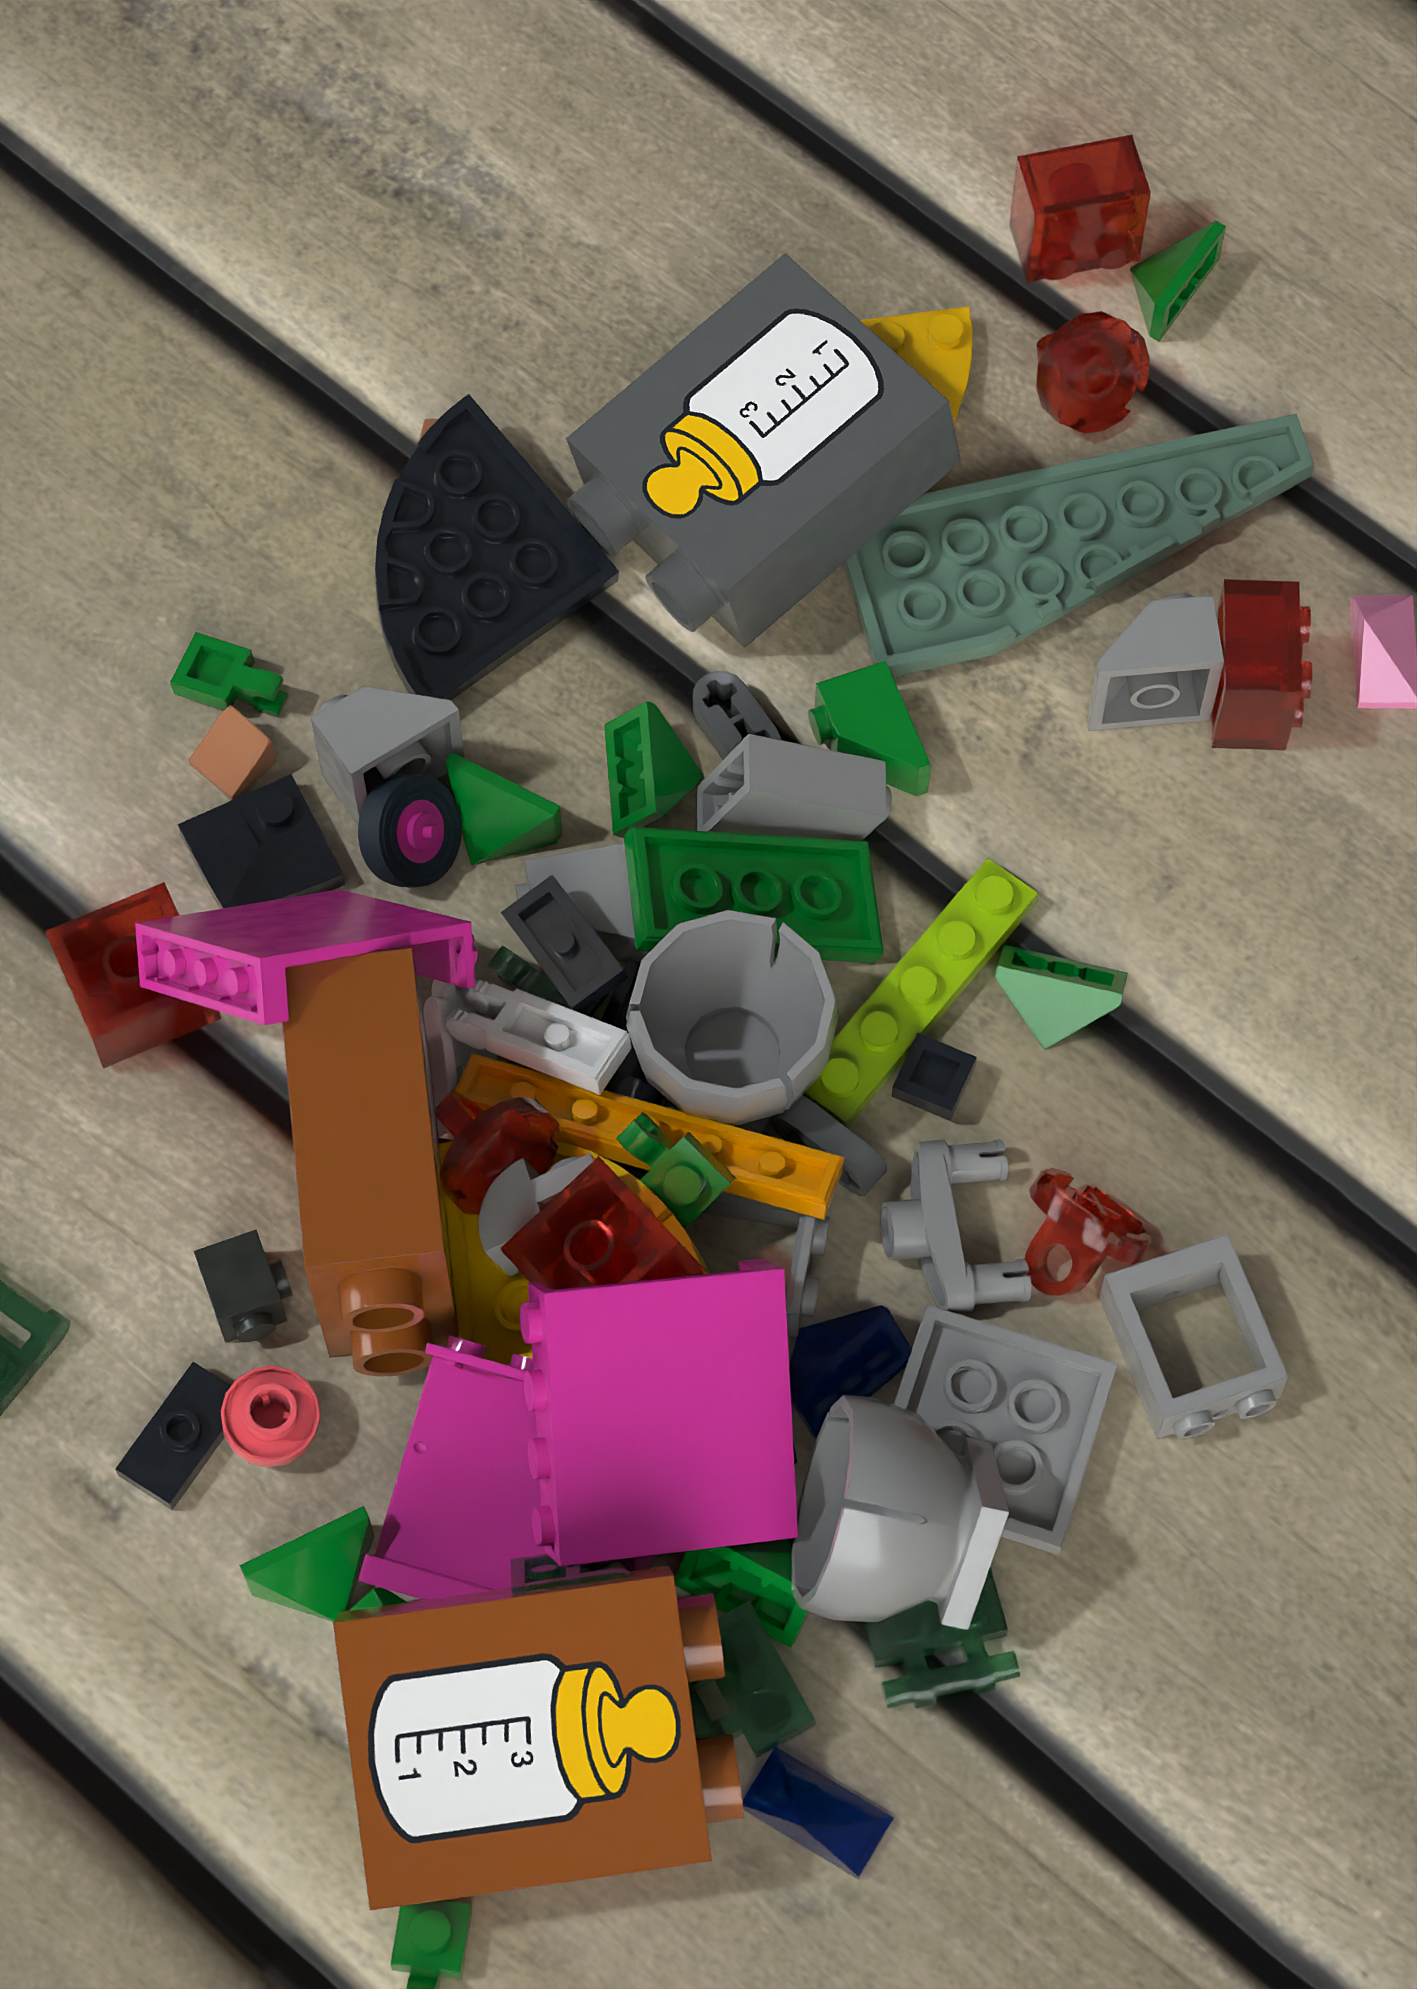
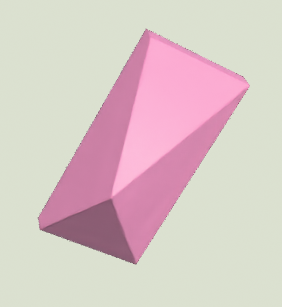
(1384, 651)

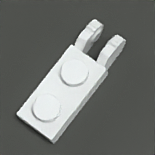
(541, 1035)

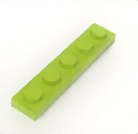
(920, 990)

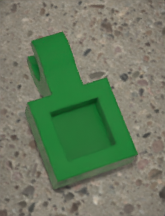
(221, 671)
(680, 1174)
(431, 1942)

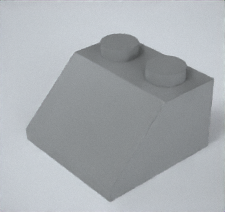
(1160, 667)
(380, 736)

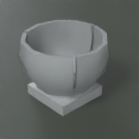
(729, 1023)
(894, 1517)

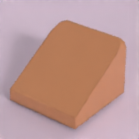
(233, 753)

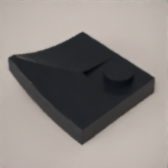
(261, 847)

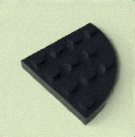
(475, 557)

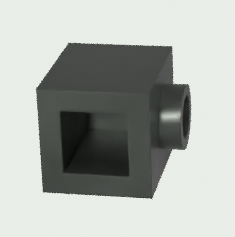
(244, 1287)

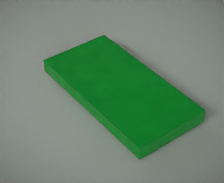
(807, 883)

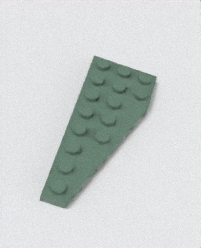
(1018, 551)

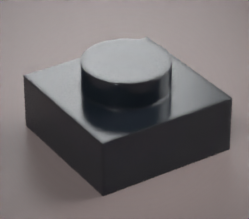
(934, 1076)

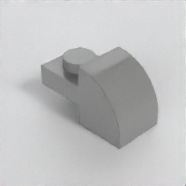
(517, 1198)

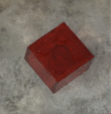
(1079, 208)
(1263, 664)
(102, 976)
(597, 1237)

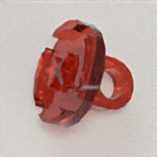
(490, 1143)
(1084, 1223)

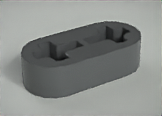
(745, 710)
(814, 1128)

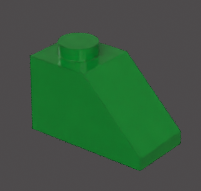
(868, 719)

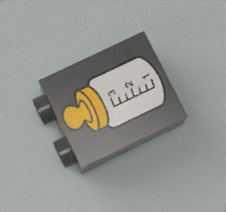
(760, 454)

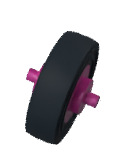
(409, 830)

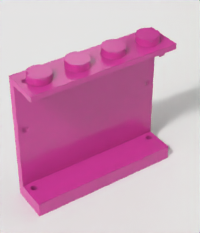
(240, 953)
(661, 1414)
(462, 1482)

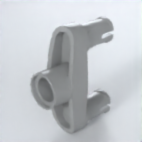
(930, 1231)

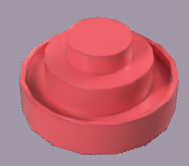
(270, 1416)

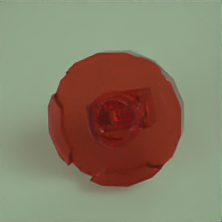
(1091, 371)

